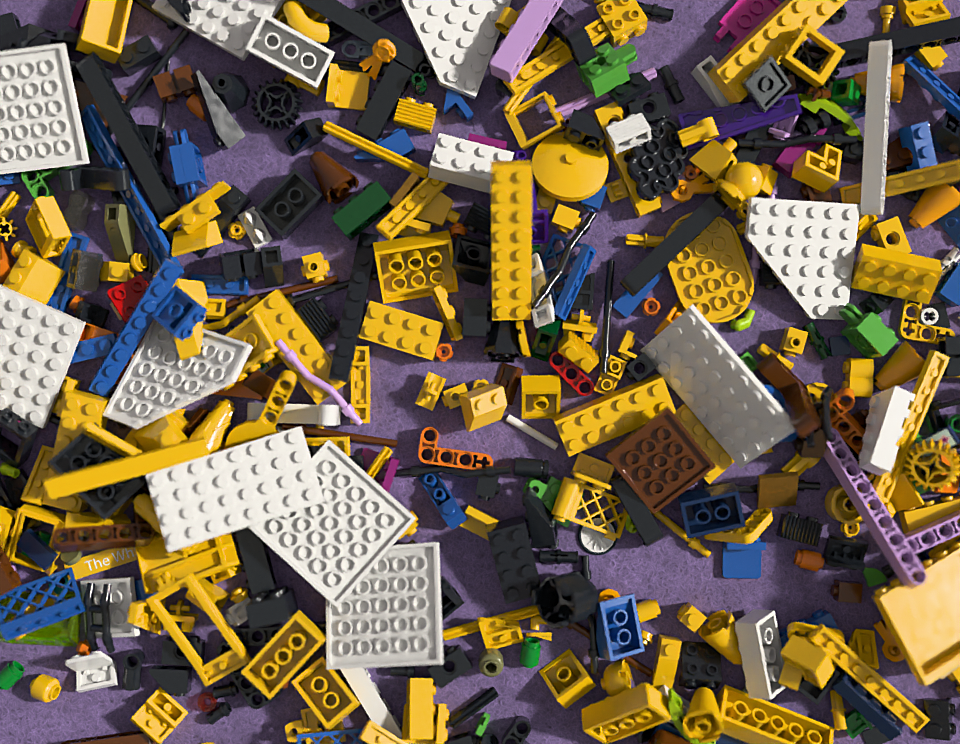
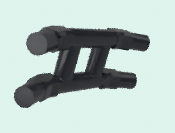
(824, 419)
(103, 609)

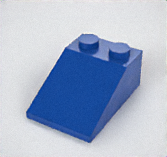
(618, 628)

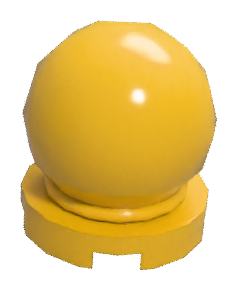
(739, 184)

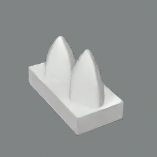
(255, 228)

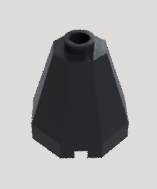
(231, 90)
(503, 342)

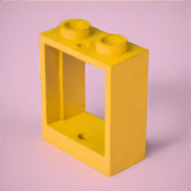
(815, 79)
(517, 128)
(48, 227)

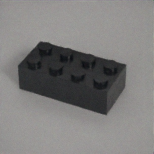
(513, 558)

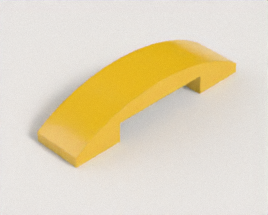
(361, 383)

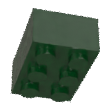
(362, 210)

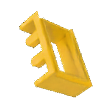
(38, 513)

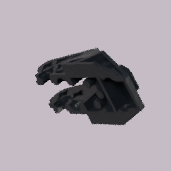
(35, 36)

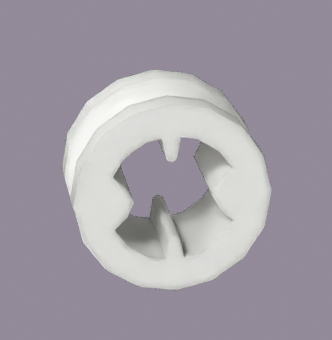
(934, 316)

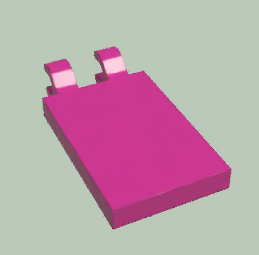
(744, 18)

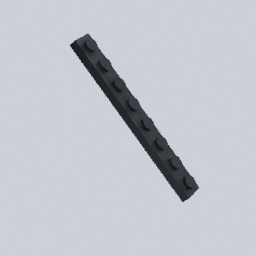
(353, 308)

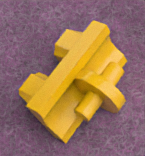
(579, 324)
(430, 391)
(188, 619)

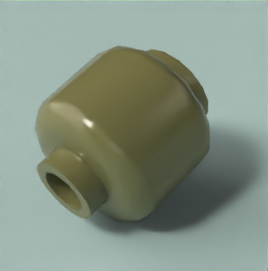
(490, 662)

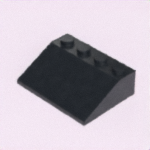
(87, 452)

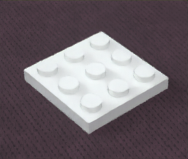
(121, 597)

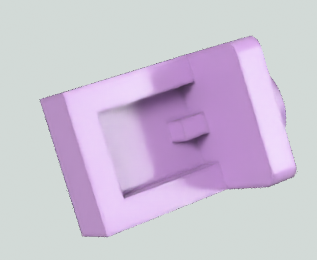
(783, 128)

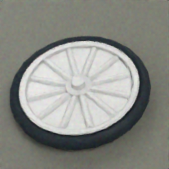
(594, 541)

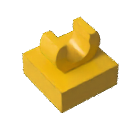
(616, 190)

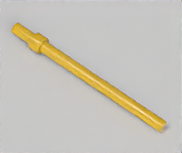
(693, 543)

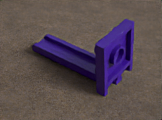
(539, 217)

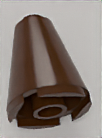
(332, 177)

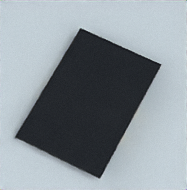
(943, 320)
(874, 736)

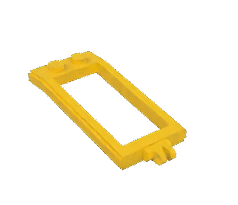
(220, 665)

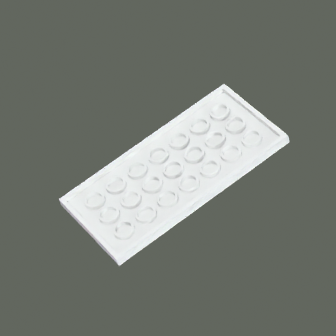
(718, 387)
(234, 488)

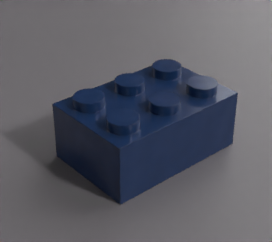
(711, 510)

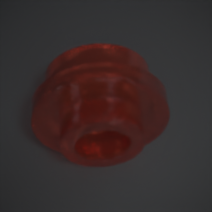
(201, 704)

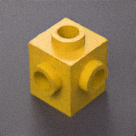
(310, 262)

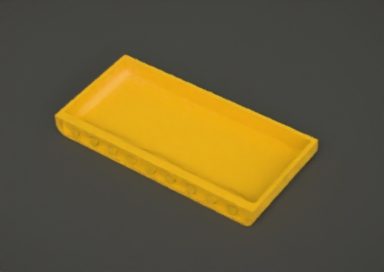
(927, 617)

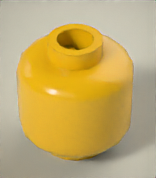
(45, 688)

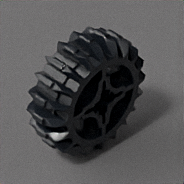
(805, 52)
(271, 109)

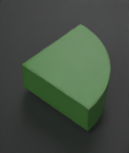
(873, 576)
(480, 727)

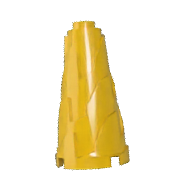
(215, 425)
(146, 509)

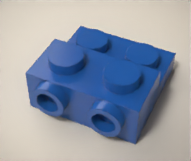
(179, 313)

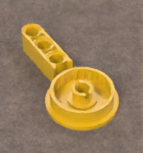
(265, 425)

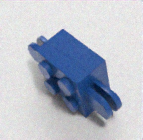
(187, 165)

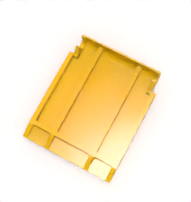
(207, 559)

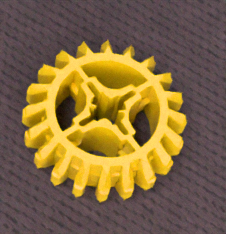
(924, 462)

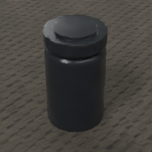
(531, 467)

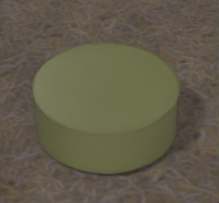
(71, 558)

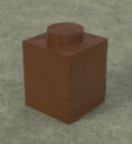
(847, 591)

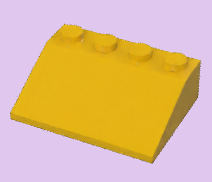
(414, 265)

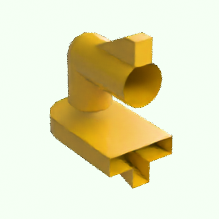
(534, 625)

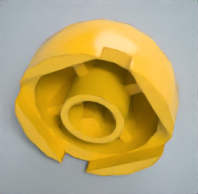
(614, 681)

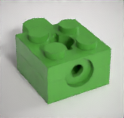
(607, 69)
(867, 332)

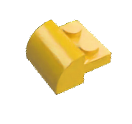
(922, 11)
(159, 716)

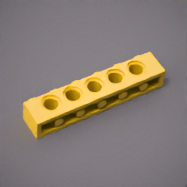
(614, 113)

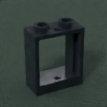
(27, 432)

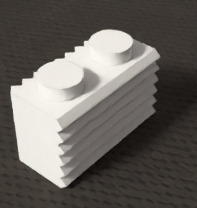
(628, 132)

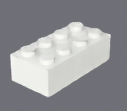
(289, 51)
(465, 162)
(760, 653)

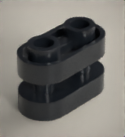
(808, 122)

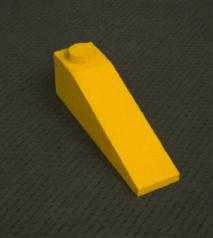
(665, 661)

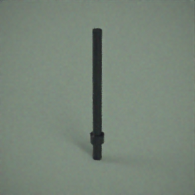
(604, 353)

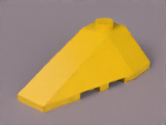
(192, 345)

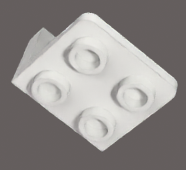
(93, 671)

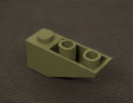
(120, 230)

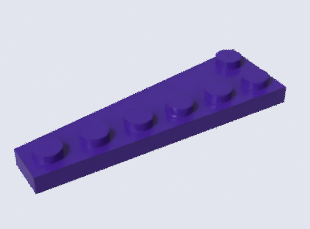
(741, 117)

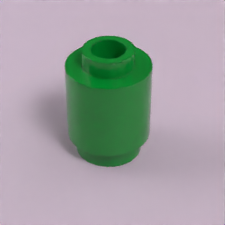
(949, 419)
(530, 652)
(10, 675)

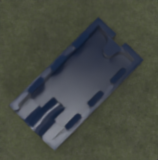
(867, 705)

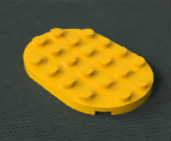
(712, 272)

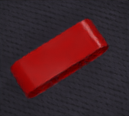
(579, 378)

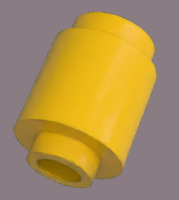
(647, 610)

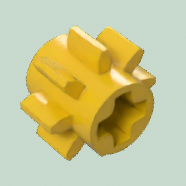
(11, 228)

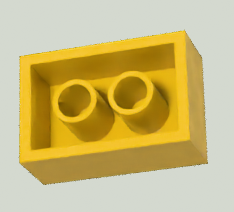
(326, 693)

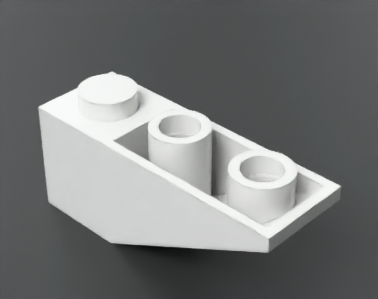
(701, 76)

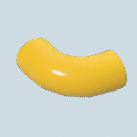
(301, 23)

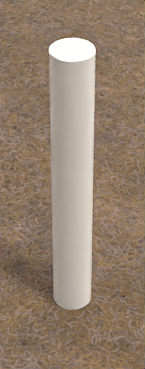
(532, 432)

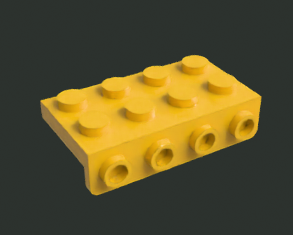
(256, 334)

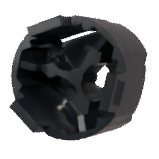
(565, 599)

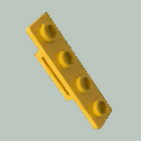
(198, 212)

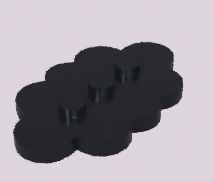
(658, 161)

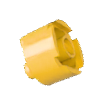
(835, 506)

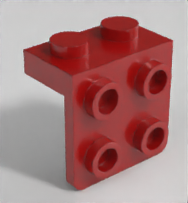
(127, 295)

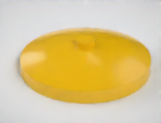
(568, 168)

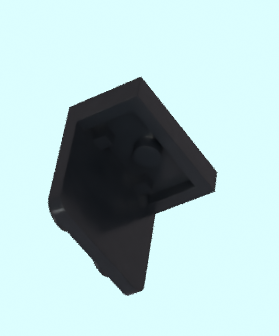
(700, 666)

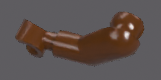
(819, 93)

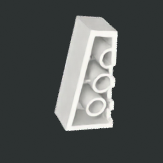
(884, 429)

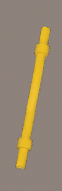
(241, 310)

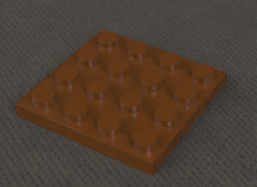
(660, 460)

